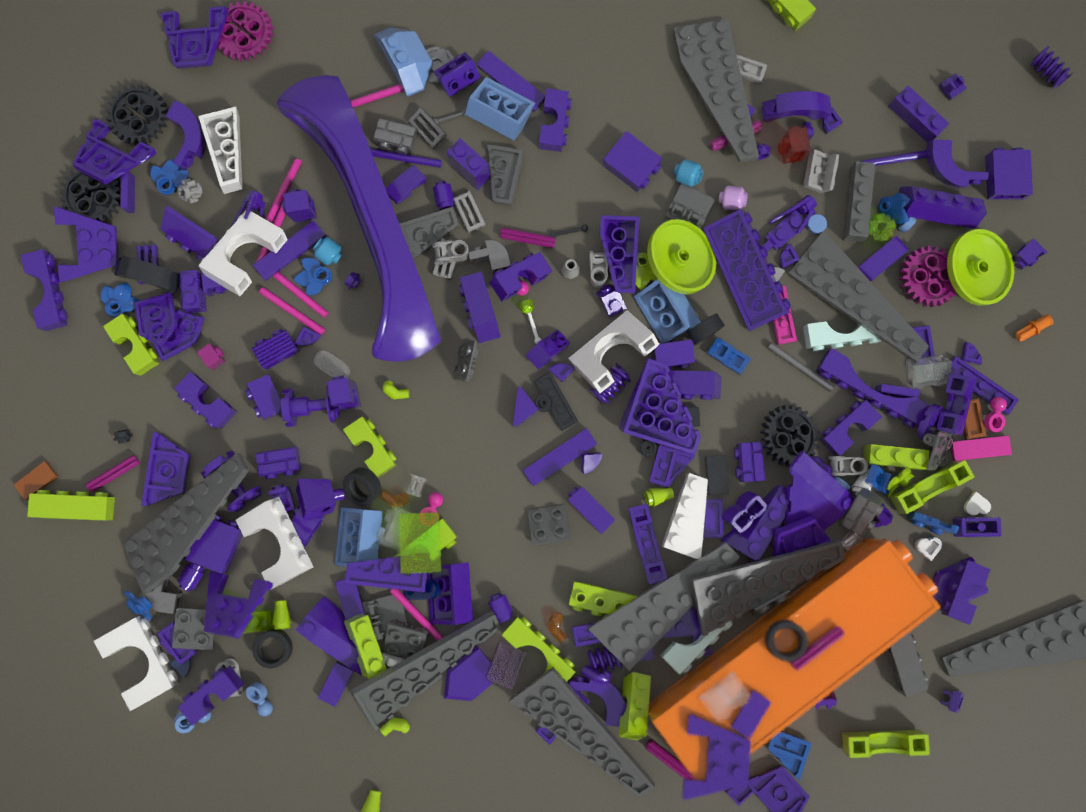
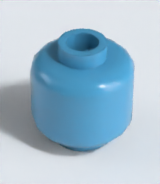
(688, 173)
(327, 251)

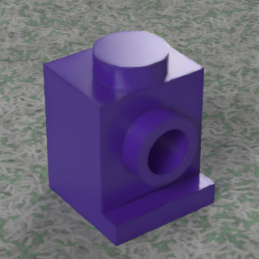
(1028, 254)
(211, 286)

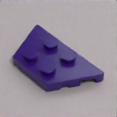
(165, 470)

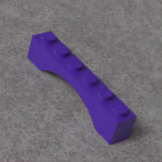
(839, 369)

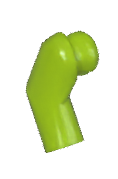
(393, 392)
(395, 724)

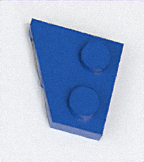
(937, 527)
(790, 751)

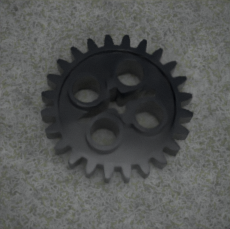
(147, 101)
(90, 195)
(794, 421)

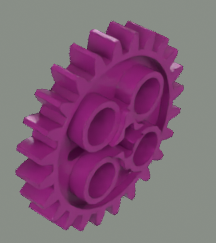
(253, 18)
(928, 276)

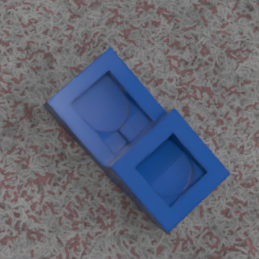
(728, 356)
(878, 479)

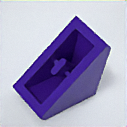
(524, 408)

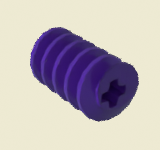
(1051, 68)
(619, 376)
(603, 660)

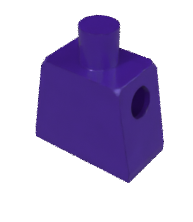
(317, 497)

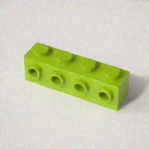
(597, 598)

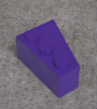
(479, 306)
(697, 384)

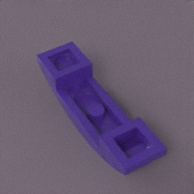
(647, 544)

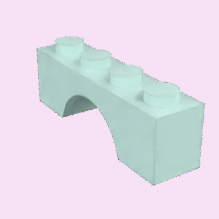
(821, 335)
(680, 656)

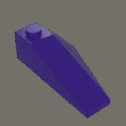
(620, 245)
(326, 629)

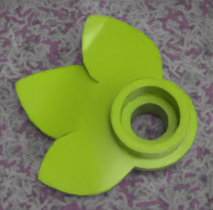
(644, 272)
(902, 479)

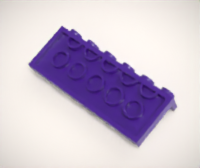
(747, 269)

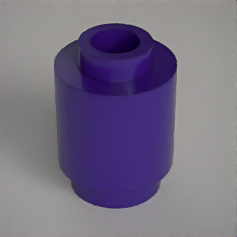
(443, 195)
(190, 576)
(501, 607)

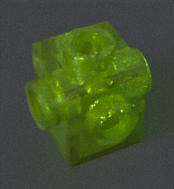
(884, 234)

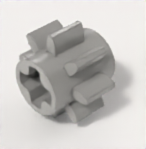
(189, 191)

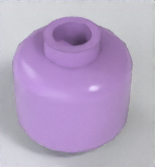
(733, 198)

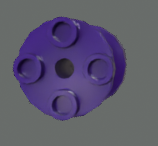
(294, 407)
(240, 493)

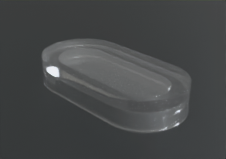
(331, 365)

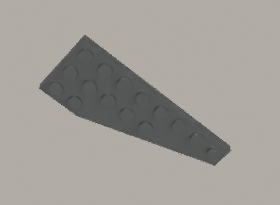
(713, 68)
(168, 537)

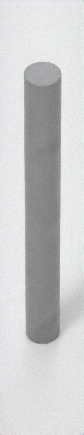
(800, 366)

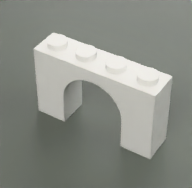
(252, 230)
(623, 330)
(293, 557)
(159, 676)

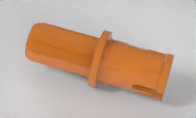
(1034, 328)

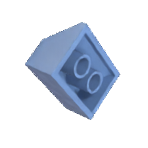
(499, 108)
(666, 311)
(357, 535)

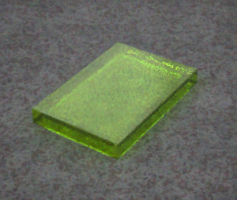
(419, 543)

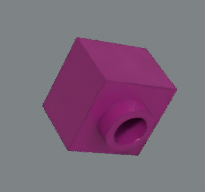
(211, 356)

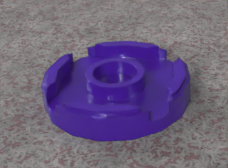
(930, 423)

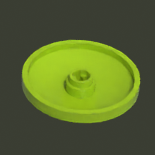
(681, 256)
(980, 267)

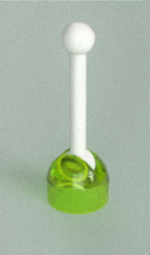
(527, 307)

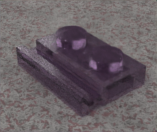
(505, 665)

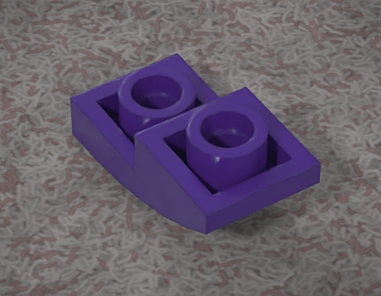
(405, 183)

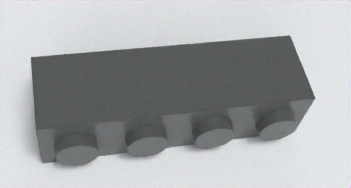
(859, 202)
(906, 666)

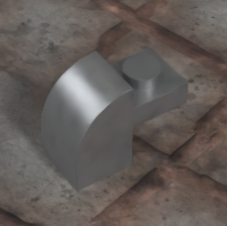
(494, 252)
(164, 600)

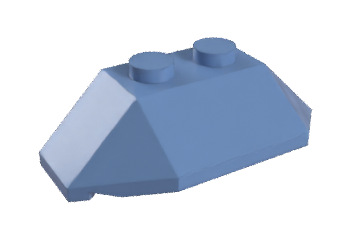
(406, 57)

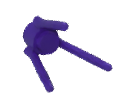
(252, 202)
(804, 206)

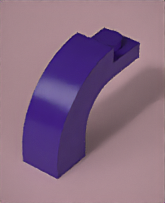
(802, 103)
(194, 140)
(943, 167)
(608, 692)

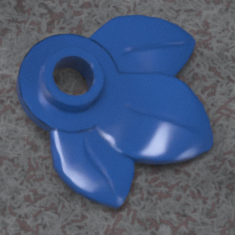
(168, 174)
(895, 207)
(311, 276)
(118, 296)
(138, 605)

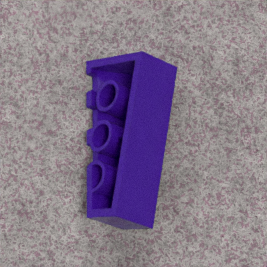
(944, 207)
(757, 537)

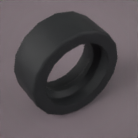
(705, 329)
(352, 491)
(800, 648)
(257, 652)

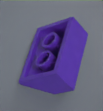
(187, 233)
(454, 598)

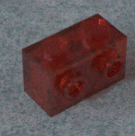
(794, 145)

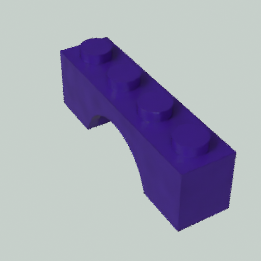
(50, 312)

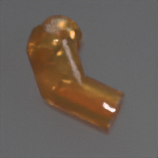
(397, 500)
(554, 627)

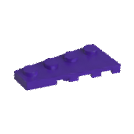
(384, 574)

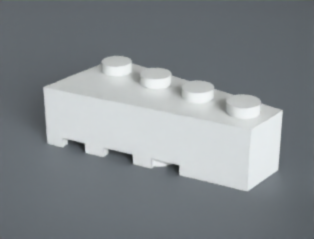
(224, 144)
(687, 520)

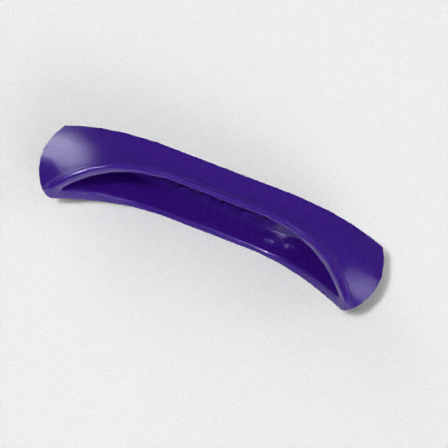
(326, 114)

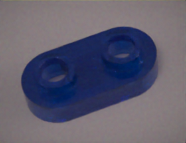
(427, 595)

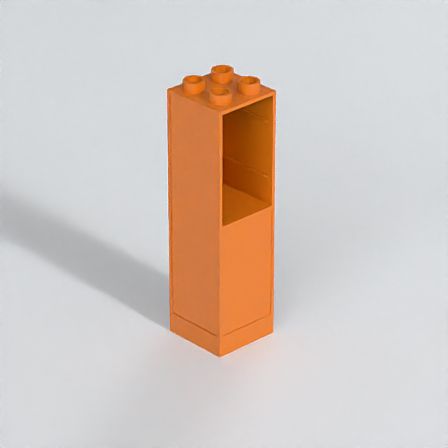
(866, 595)

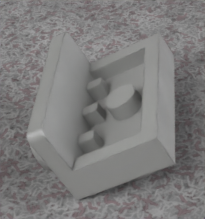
(821, 171)

